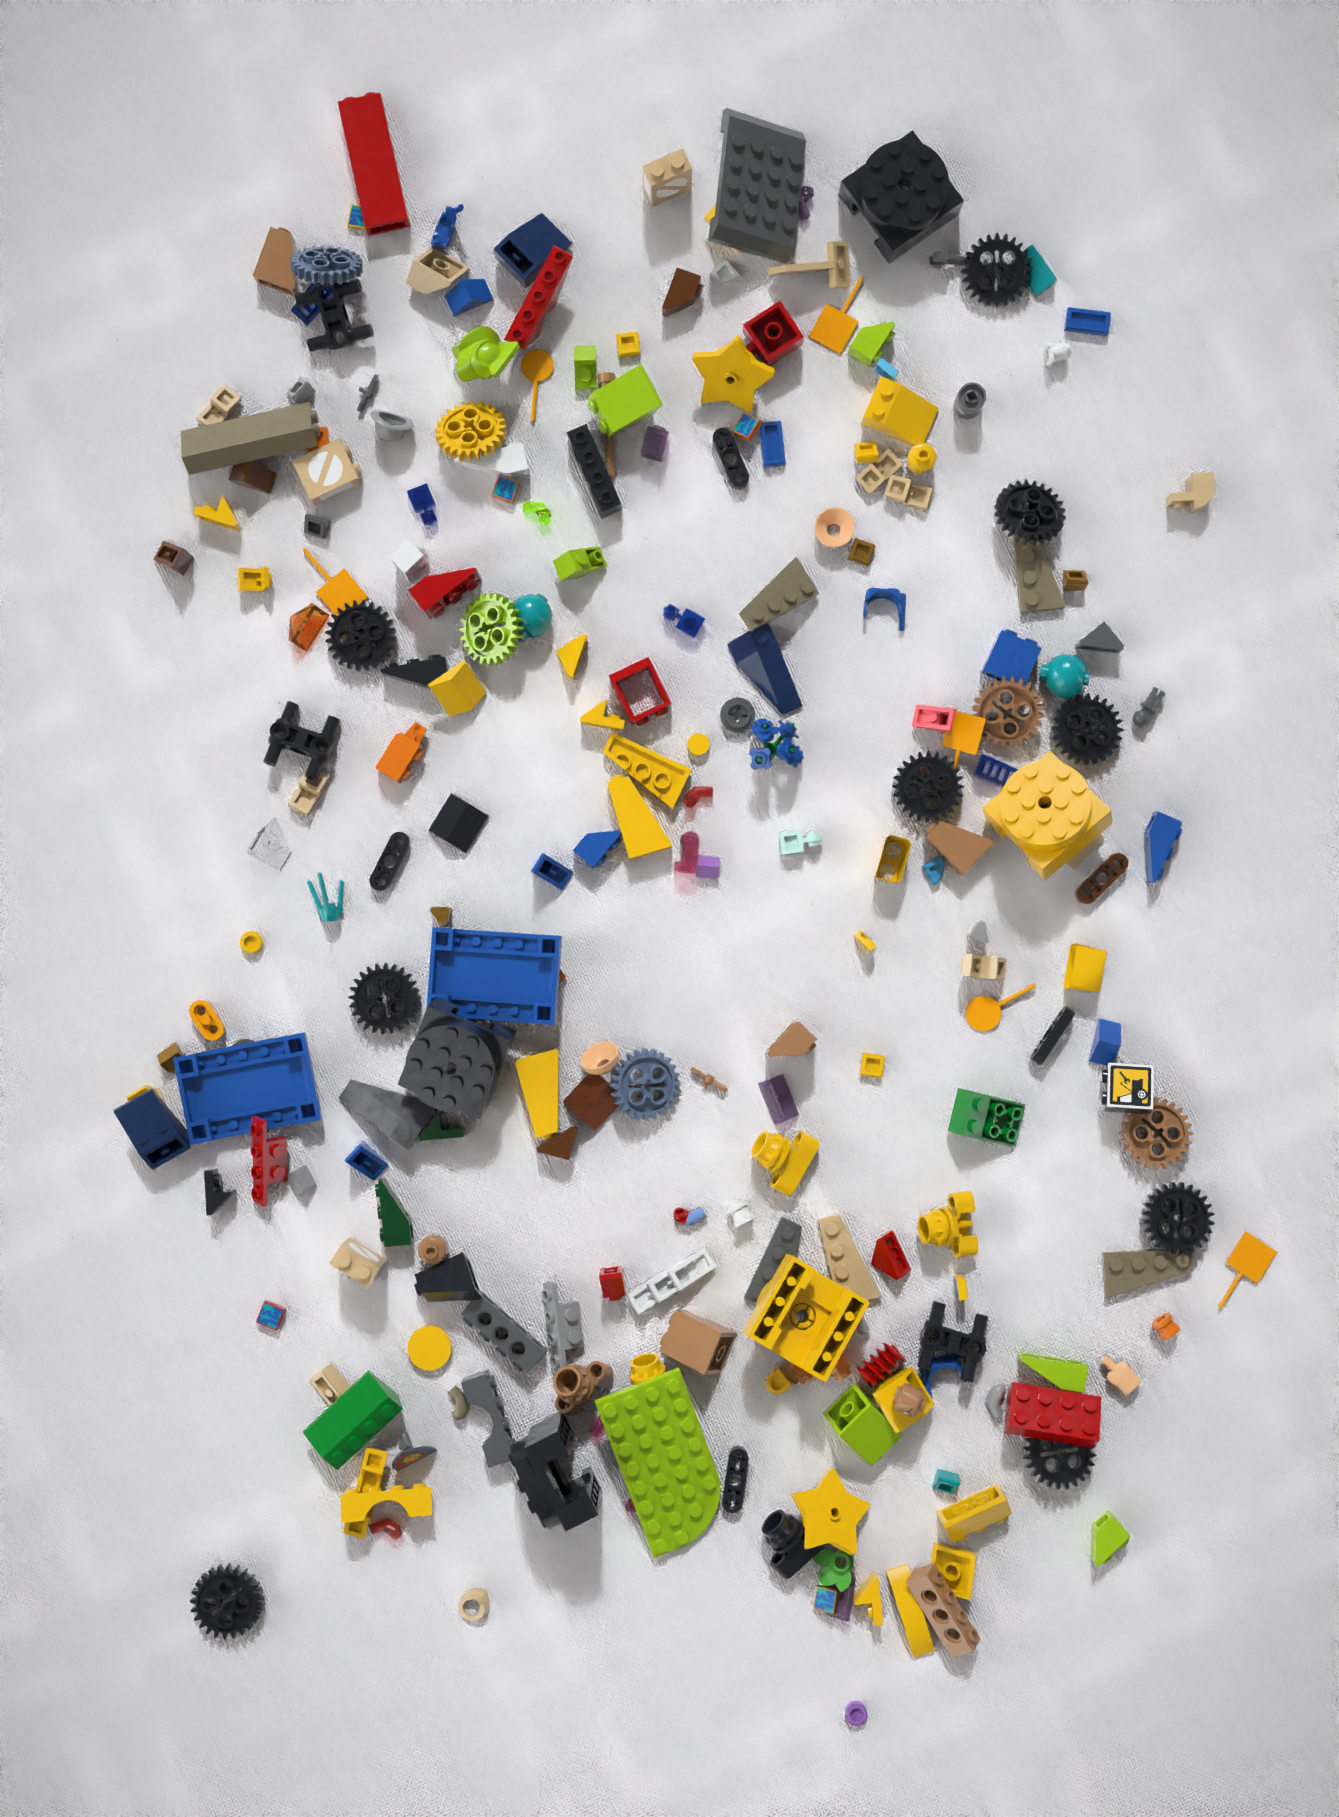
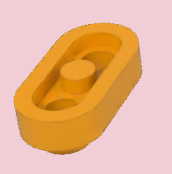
(206, 1021)

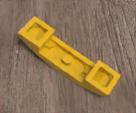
(370, 1476)
(910, 1612)

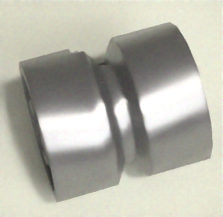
(969, 400)

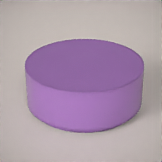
(856, 1713)

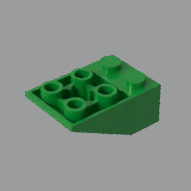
(986, 1117)

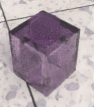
(655, 443)

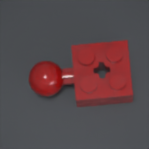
(774, 321)

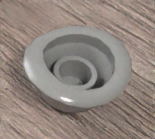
(390, 425)

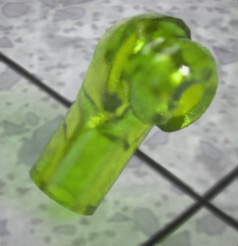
(538, 508)

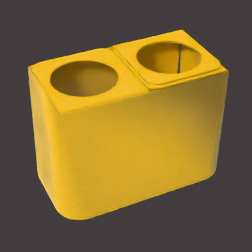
(902, 858)
(1084, 968)

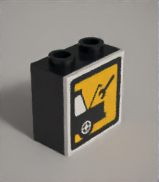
(1128, 1088)

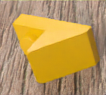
(223, 517)
(597, 718)
(870, 1593)

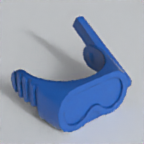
(445, 227)
(892, 595)
(938, 1363)

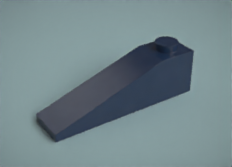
(764, 664)

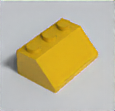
(975, 1513)

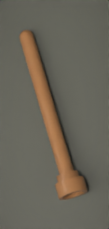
(603, 379)

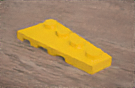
(655, 772)

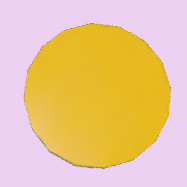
(429, 1347)

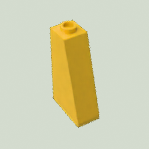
(638, 825)
(541, 1090)

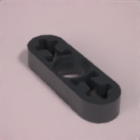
(734, 449)
(376, 873)
(1052, 1035)
(727, 1494)

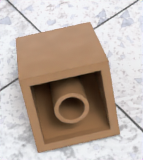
(697, 1342)

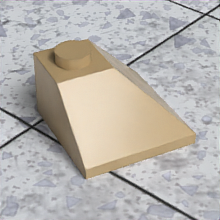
(434, 271)

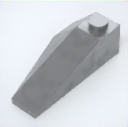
(392, 1113)

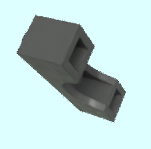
(480, 1390)

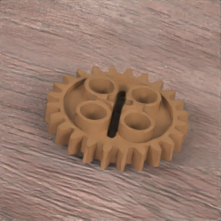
(1020, 696)
(1143, 1147)

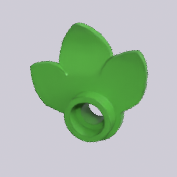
(832, 1570)

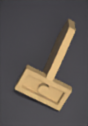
(837, 265)

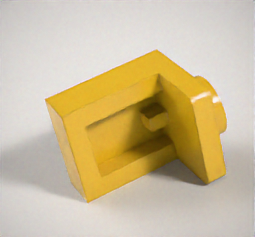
(253, 579)

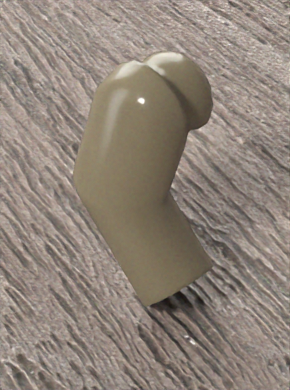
(461, 1405)

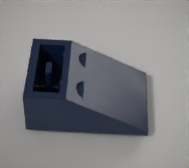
(528, 247)
(153, 1129)

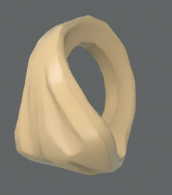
(481, 1597)

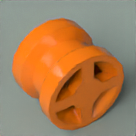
(1165, 1326)

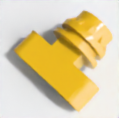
(785, 1158)
(951, 1225)
(645, 1367)

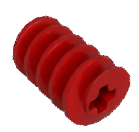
(880, 1364)

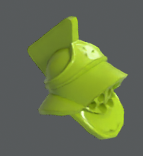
(482, 354)

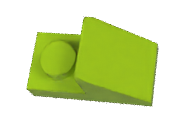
(585, 367)

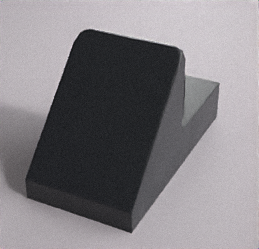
(214, 1197)

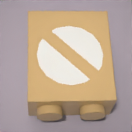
(667, 177)
(327, 471)
(358, 1261)

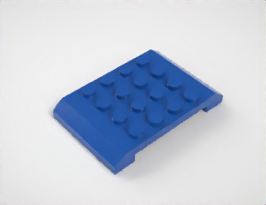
(496, 974)
(257, 1078)

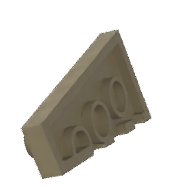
(1035, 578)
(781, 595)
(1139, 1268)

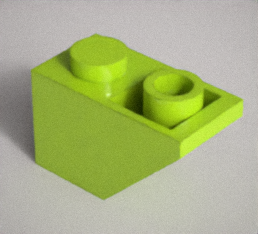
(870, 341)
(579, 563)
(1106, 1538)

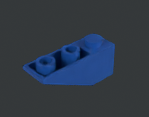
(1158, 840)

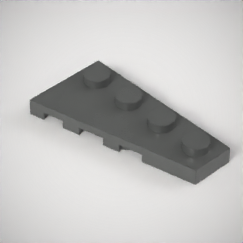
(783, 1242)

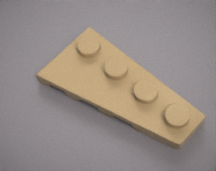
(844, 1258)

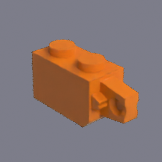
(402, 753)

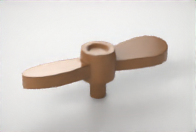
(709, 1079)

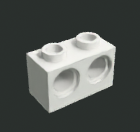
(410, 559)

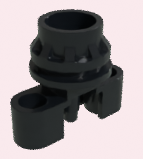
(787, 1540)

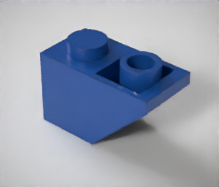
(596, 845)

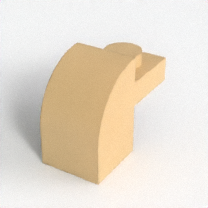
(1199, 492)
(983, 966)

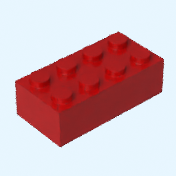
(1053, 1414)

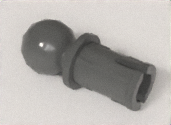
(1141, 717)

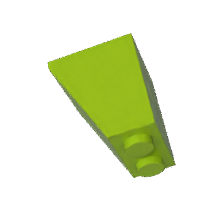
(624, 402)
(862, 1424)

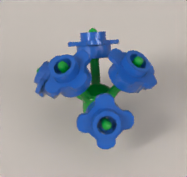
(785, 751)

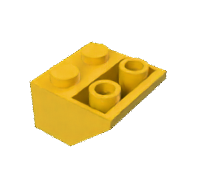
(885, 1394)

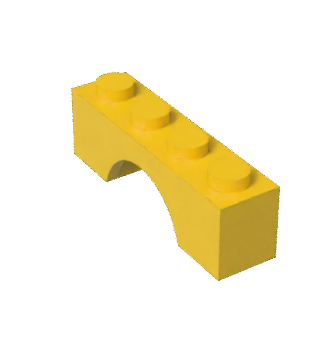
(415, 1501)

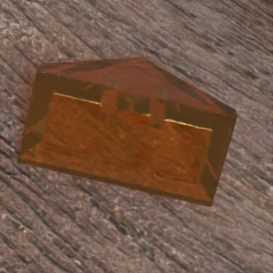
(306, 625)

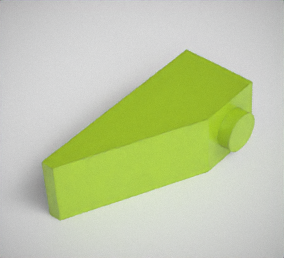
(1064, 1373)

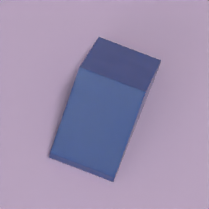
(468, 295)
(552, 871)
(1105, 1042)
(366, 1161)

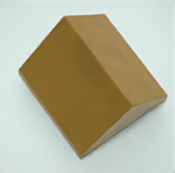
(1074, 580)
(442, 914)
(166, 1057)

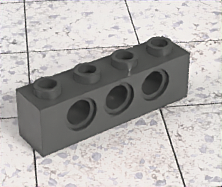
(516, 1333)

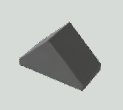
(1102, 640)

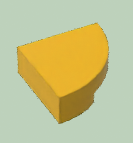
(867, 943)

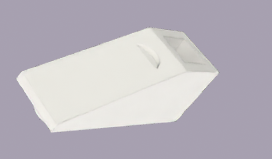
(507, 461)

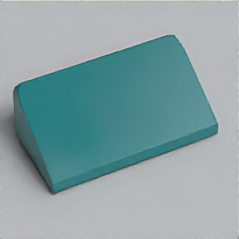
(1041, 274)

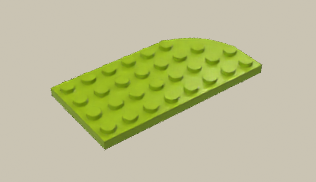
(663, 1459)

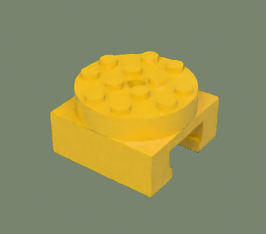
(1054, 833)
(828, 1321)

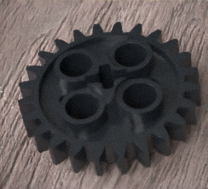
(976, 270)
(1029, 512)
(350, 651)
(1091, 747)
(938, 769)
(365, 1003)
(1197, 1220)
(1063, 1472)
(241, 1615)

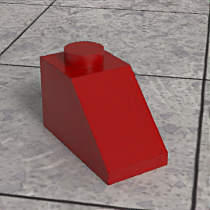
(612, 1283)

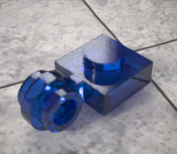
(422, 500)
(688, 622)

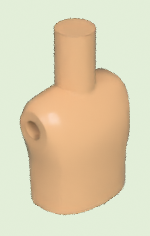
(1121, 1375)

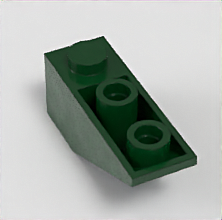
(396, 1221)

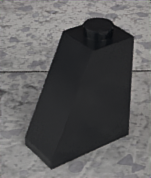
(448, 1281)

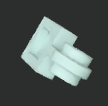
(792, 841)

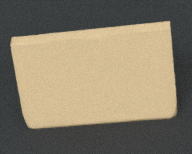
(329, 1384)

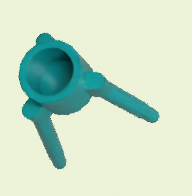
(328, 911)

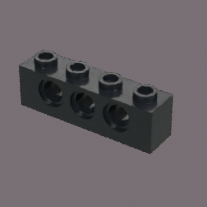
(594, 471)

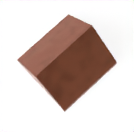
(592, 1100)

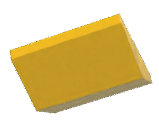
(458, 689)
(957, 1568)

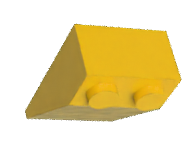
(899, 412)

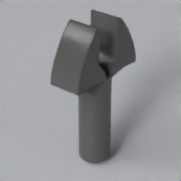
(943, 257)

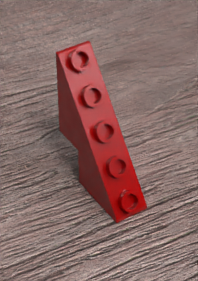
(540, 299)

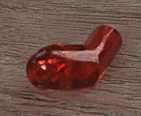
(695, 793)
(388, 1526)

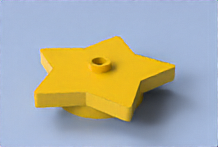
(731, 374)
(830, 1514)

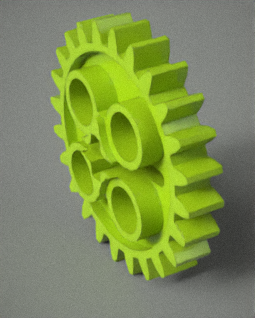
(498, 642)

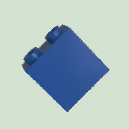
(1011, 657)

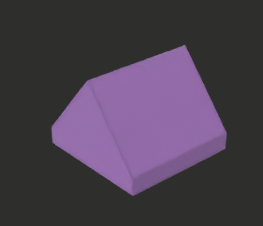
(707, 867)

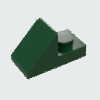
(436, 1130)

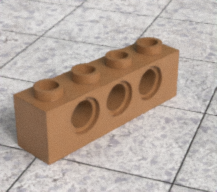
(943, 1610)

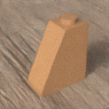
(275, 262)
(957, 845)

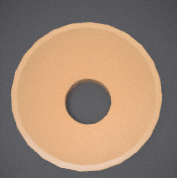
(837, 517)
(598, 1055)

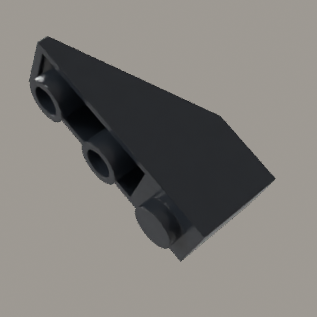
(417, 671)

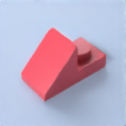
(934, 718)

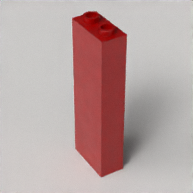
(374, 163)

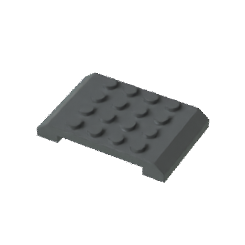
(758, 186)

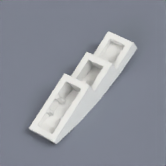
(671, 1280)

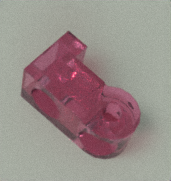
(690, 844)

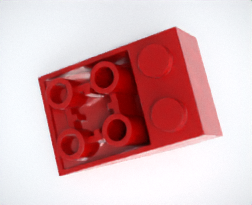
(440, 590)

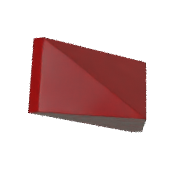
(890, 1257)

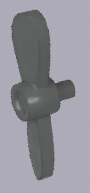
(367, 393)

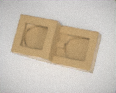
(220, 407)
(879, 472)
(908, 493)
(308, 794)

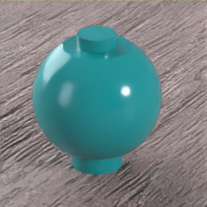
(535, 615)
(1065, 676)

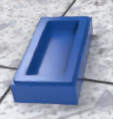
(1087, 321)
(772, 444)

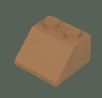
(793, 1041)

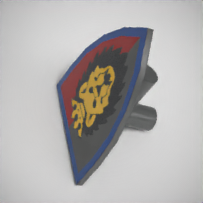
(409, 1454)

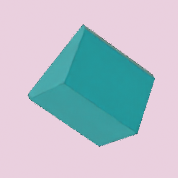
(946, 1481)

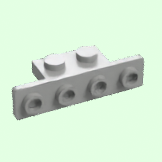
(563, 1325)

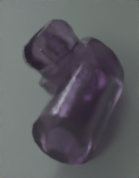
(805, 194)

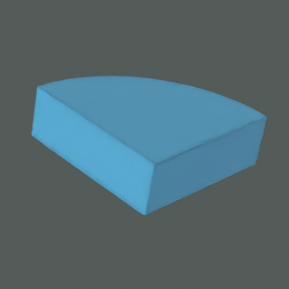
(934, 870)

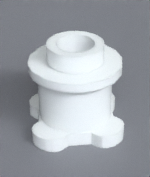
(1056, 352)
(740, 1212)

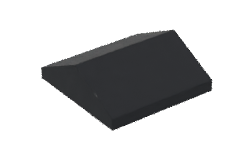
(458, 823)

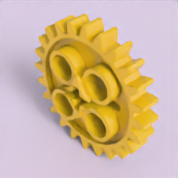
(471, 431)

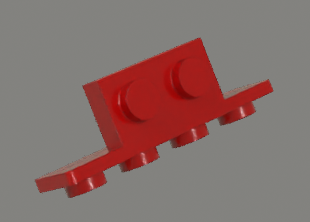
(268, 1160)

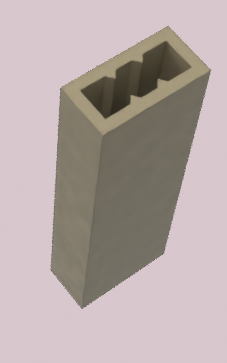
(249, 438)

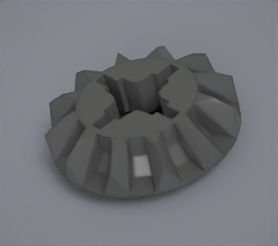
(745, 708)

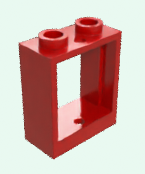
(631, 671)

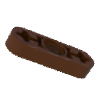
(1109, 863)

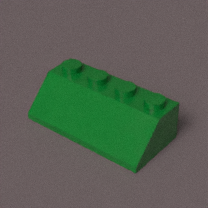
(353, 1419)

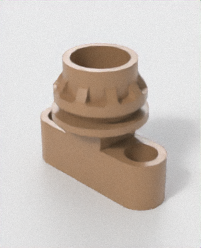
(576, 1384)

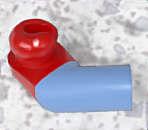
(688, 1218)

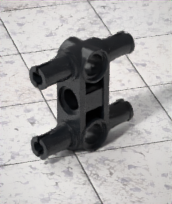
(334, 315)
(301, 740)
(953, 1341)

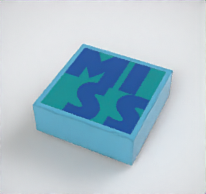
(886, 370)

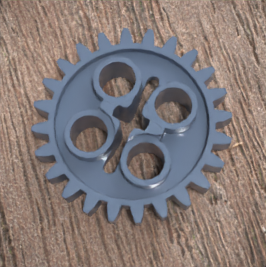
(326, 265)
(644, 1104)

